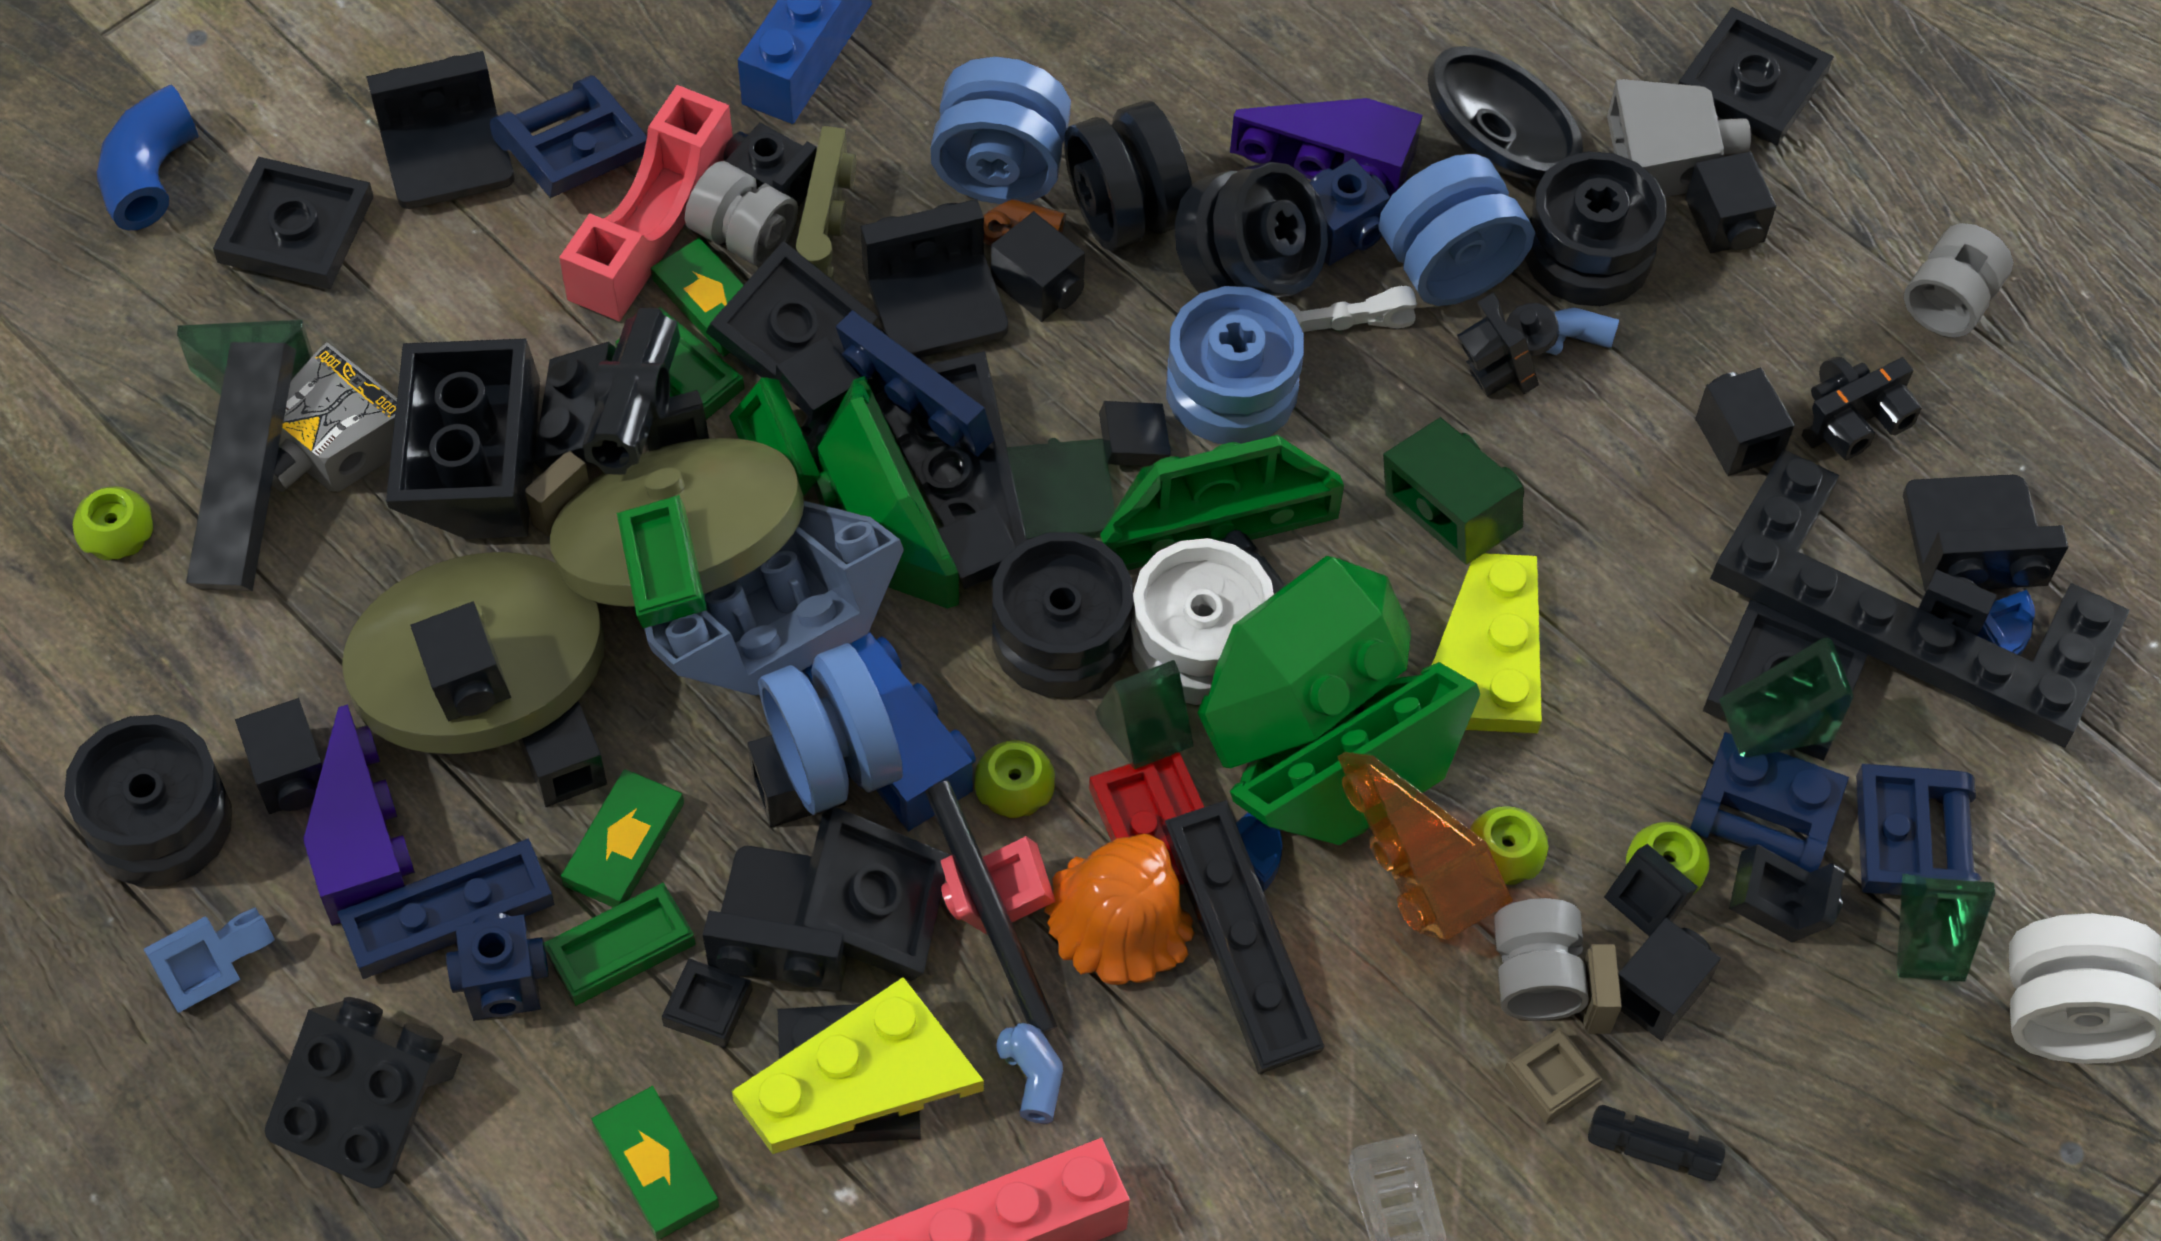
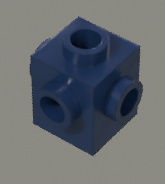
(1352, 208)
(497, 966)

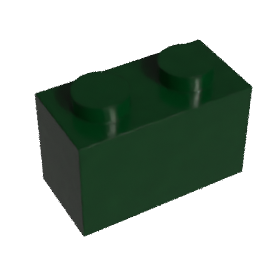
(1454, 490)

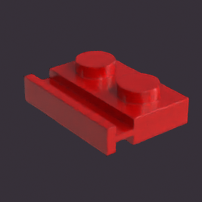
(1144, 797)

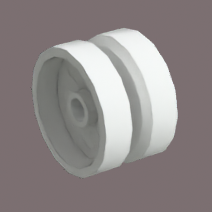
(1188, 606)
(2086, 988)

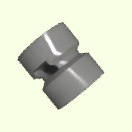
(734, 212)
(1958, 280)
(1540, 959)

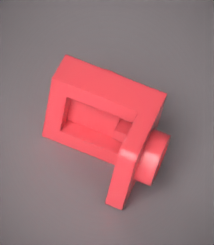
(1017, 876)

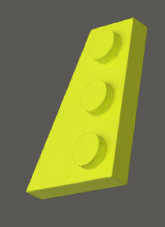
(1497, 642)
(862, 1067)

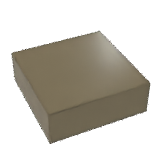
(554, 489)
(1603, 989)
(1553, 1075)

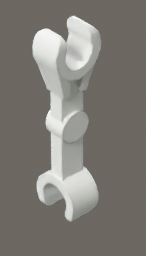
(1388, 309)

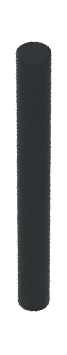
(990, 907)

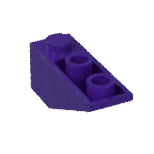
(1330, 134)
(347, 824)

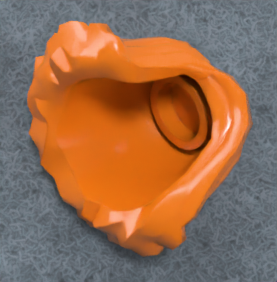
(1120, 912)

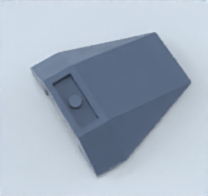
(789, 609)

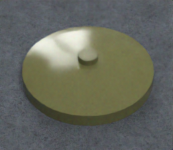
(737, 503)
(540, 631)

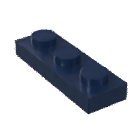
(914, 385)
(425, 913)

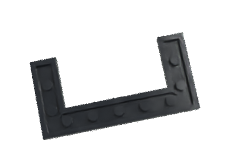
(2035, 695)

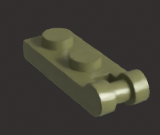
(823, 210)

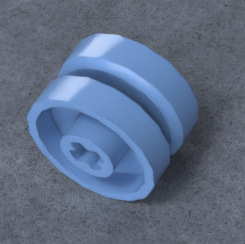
(1000, 130)
(1456, 229)
(1234, 364)
(830, 728)

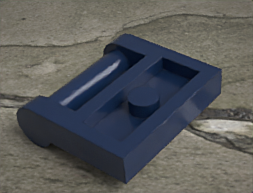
(577, 148)
(1775, 790)
(1898, 826)

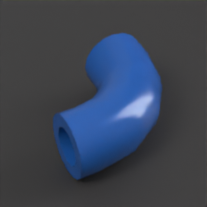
(134, 154)

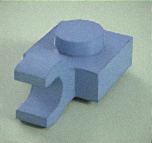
(199, 960)

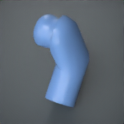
(1585, 327)
(1041, 1065)

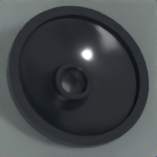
(1501, 112)

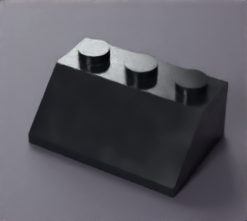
(465, 436)

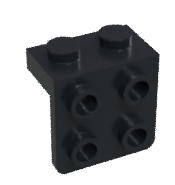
(439, 130)
(933, 279)
(1982, 531)
(757, 925)
(356, 1089)

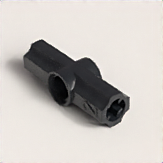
(631, 391)

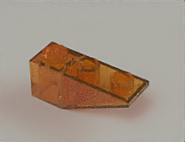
(1435, 860)

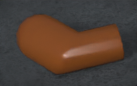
(1008, 214)

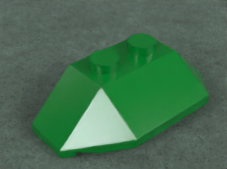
(870, 478)
(1236, 486)
(1304, 661)
(1406, 725)

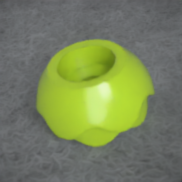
(114, 539)
(1010, 796)
(1530, 842)
(1678, 842)

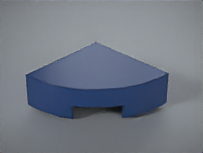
(2010, 622)
(1262, 846)

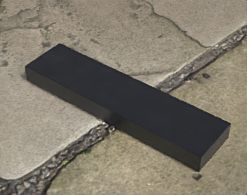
(241, 466)
(1242, 937)

